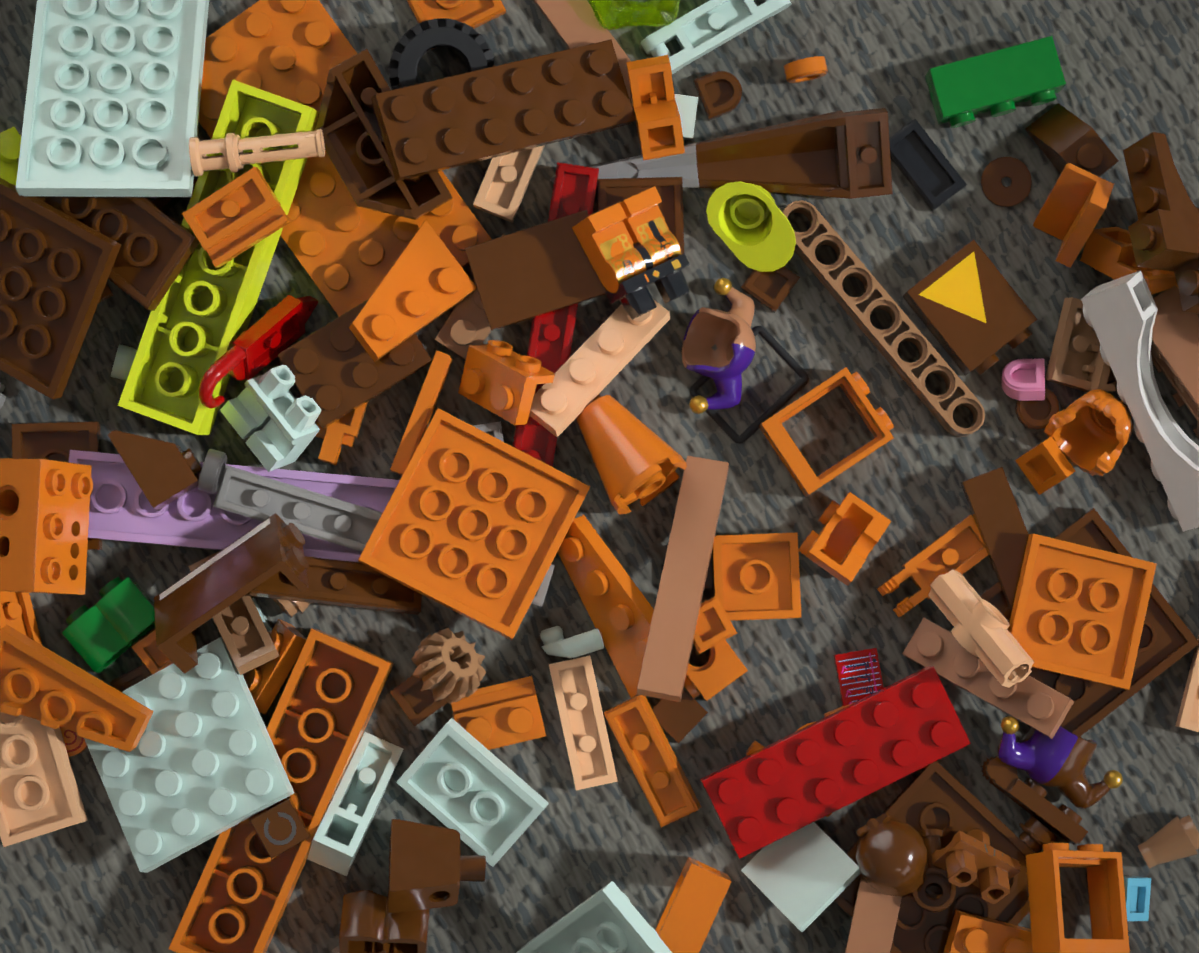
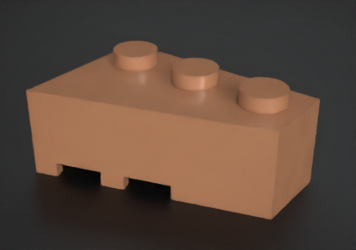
(1177, 349)

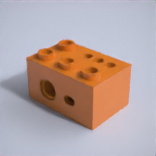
(44, 525)

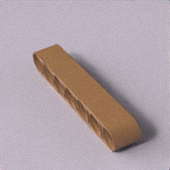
(901, 327)

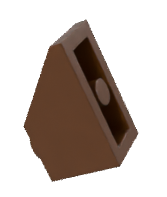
(1071, 140)
(158, 467)

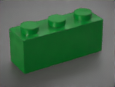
(995, 82)

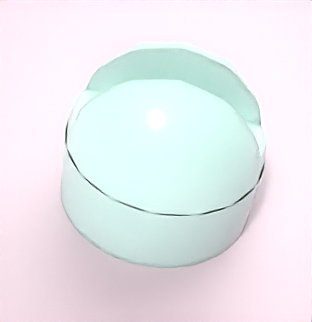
(123, 362)

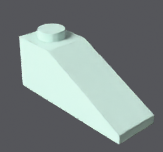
(354, 804)

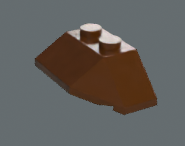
(358, 147)

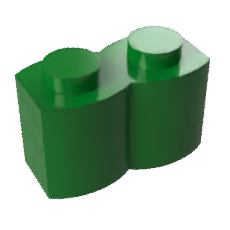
(111, 624)

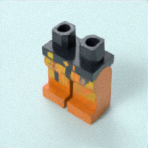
(634, 250)

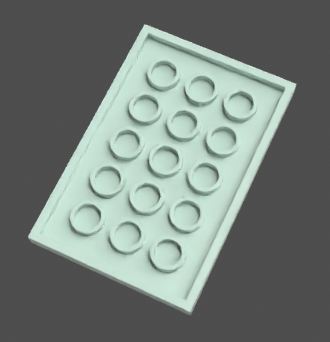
(112, 98)

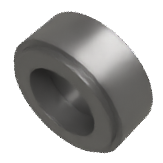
(212, 471)

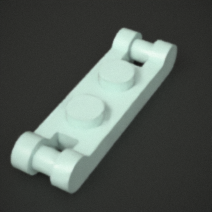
(709, 28)

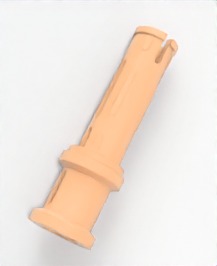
(309, 145)

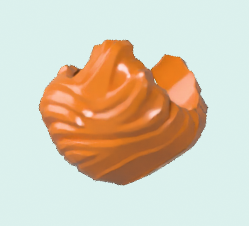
(1092, 431)

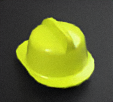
(751, 225)

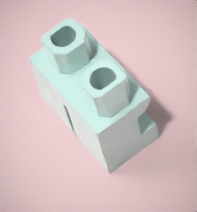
(273, 418)

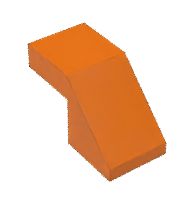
(655, 107)

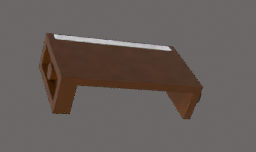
(222, 581)

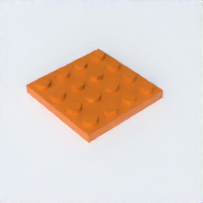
(474, 524)

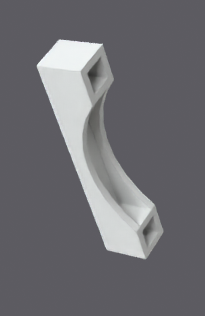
(1124, 323)

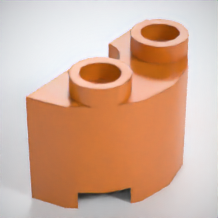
(846, 538)

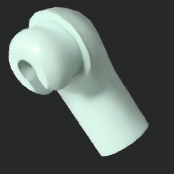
(573, 646)

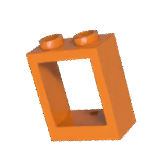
(790, 455)
(1105, 899)
(692, 907)

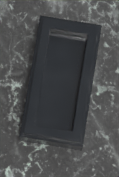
(924, 165)

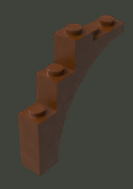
(1167, 219)

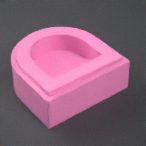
(1024, 379)

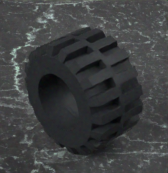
(435, 34)

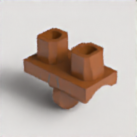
(973, 861)

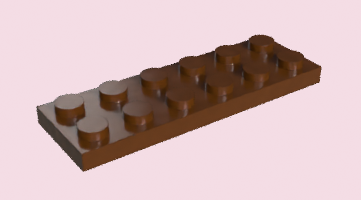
(502, 109)

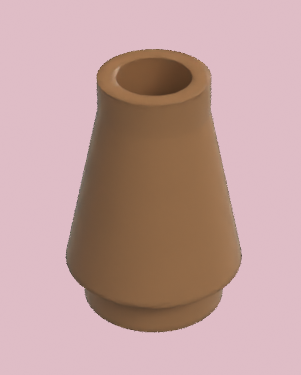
(1172, 842)

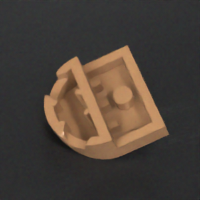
(1077, 354)

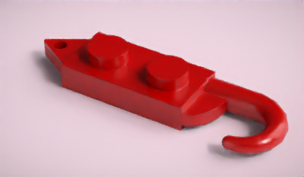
(258, 345)

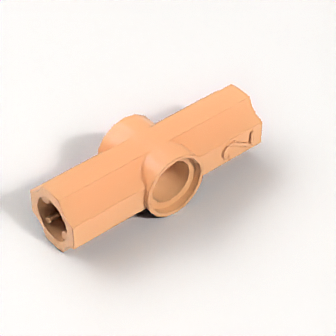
(980, 628)

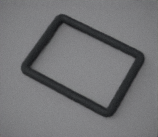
(775, 407)

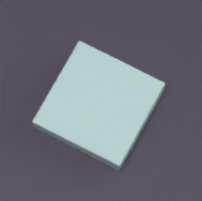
(802, 873)

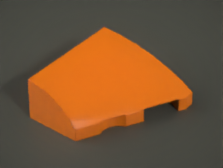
(1112, 254)

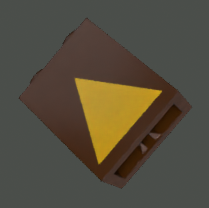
(971, 309)

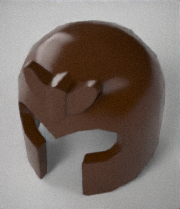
(891, 856)

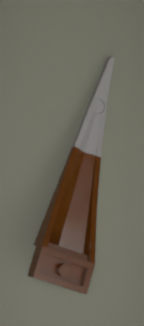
(815, 156)

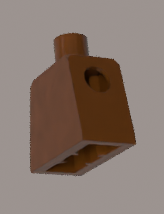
(427, 867)

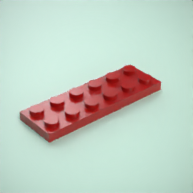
(835, 761)

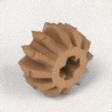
(448, 665)

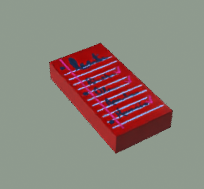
(858, 674)

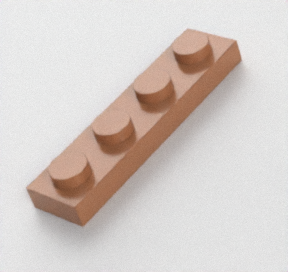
(1026, 701)

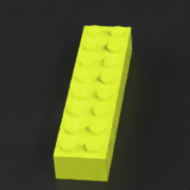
(207, 303)

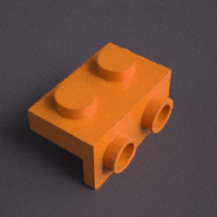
(502, 380)

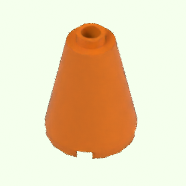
(627, 454)

